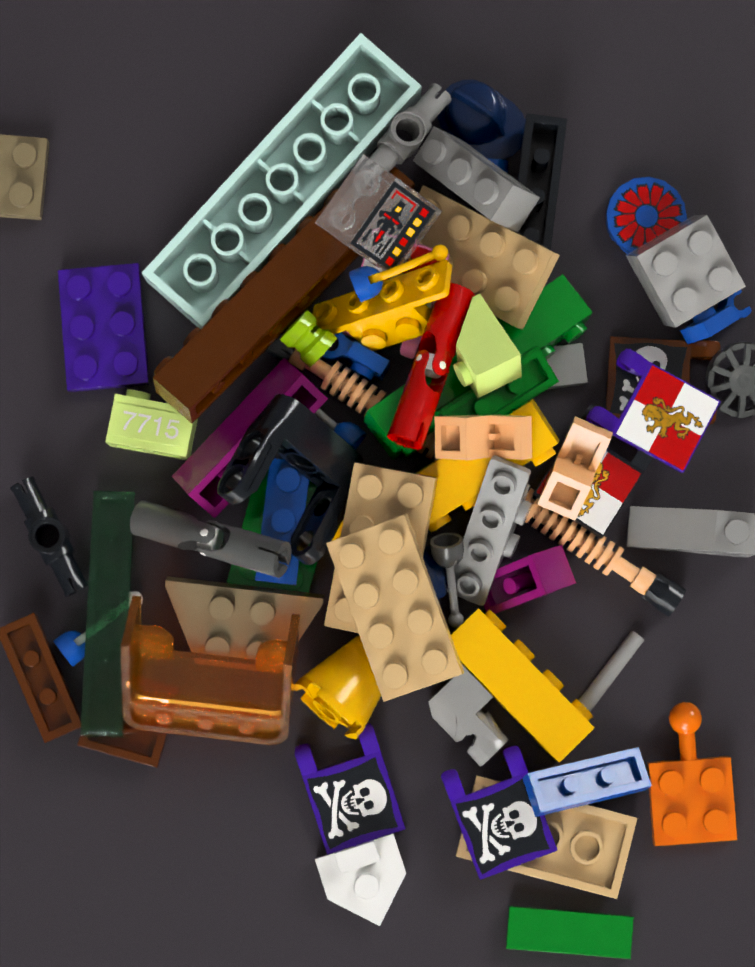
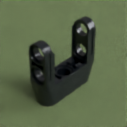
(314, 451)

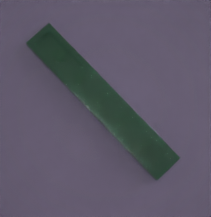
(107, 613)

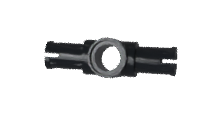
(38, 518)

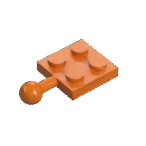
(691, 795)

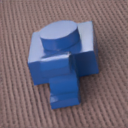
(713, 321)
(363, 360)

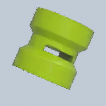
(308, 338)

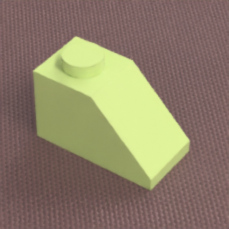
(485, 351)

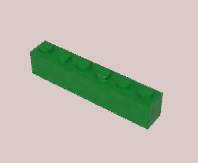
(555, 317)

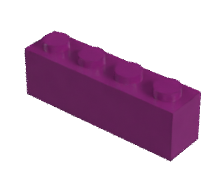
(205, 467)

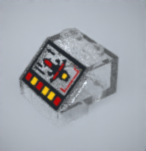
(378, 215)

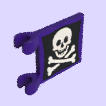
(352, 797)
(499, 820)

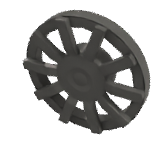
(737, 379)

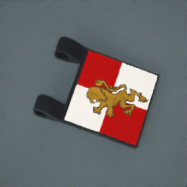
(610, 488)

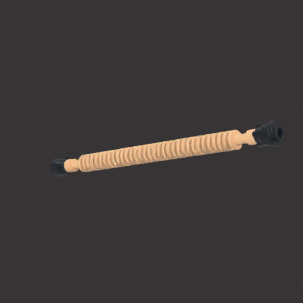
(655, 589)

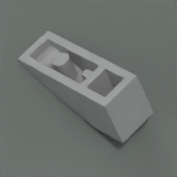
(692, 531)

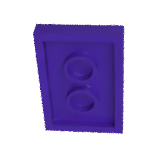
(103, 327)

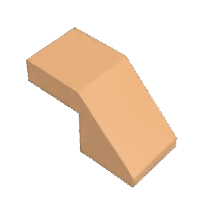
(483, 437)
(574, 468)

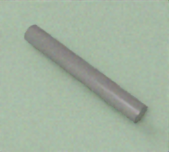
(611, 670)

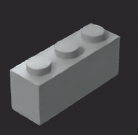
(476, 179)

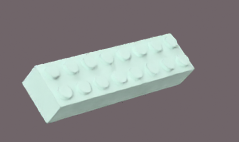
(283, 180)

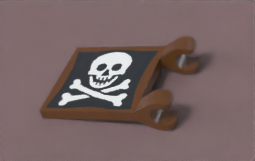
(669, 355)

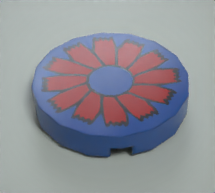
(642, 212)

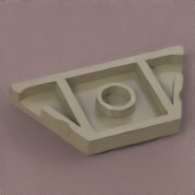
(237, 617)

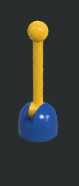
(369, 281)

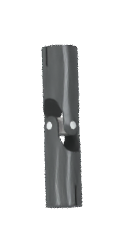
(185, 532)

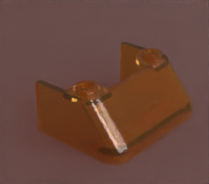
(206, 692)

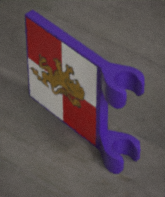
(662, 414)

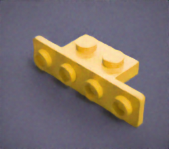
(393, 314)

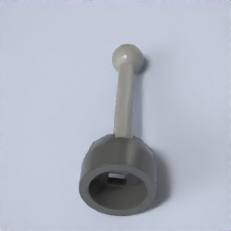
(448, 551)

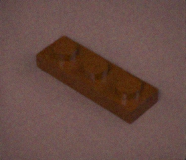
(40, 677)

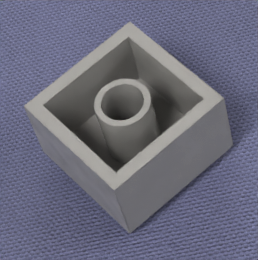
(685, 270)

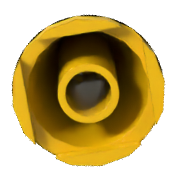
(342, 689)

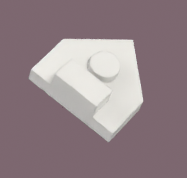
(364, 877)

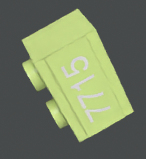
(149, 426)

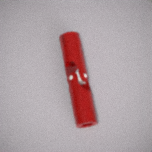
(433, 360)

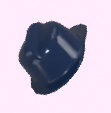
(483, 119)

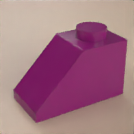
(529, 579)

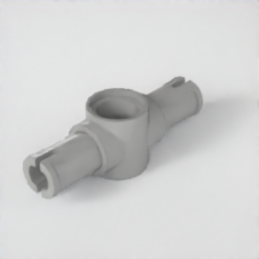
(414, 120)

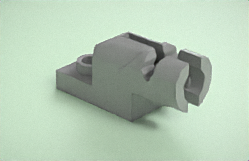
(459, 713)

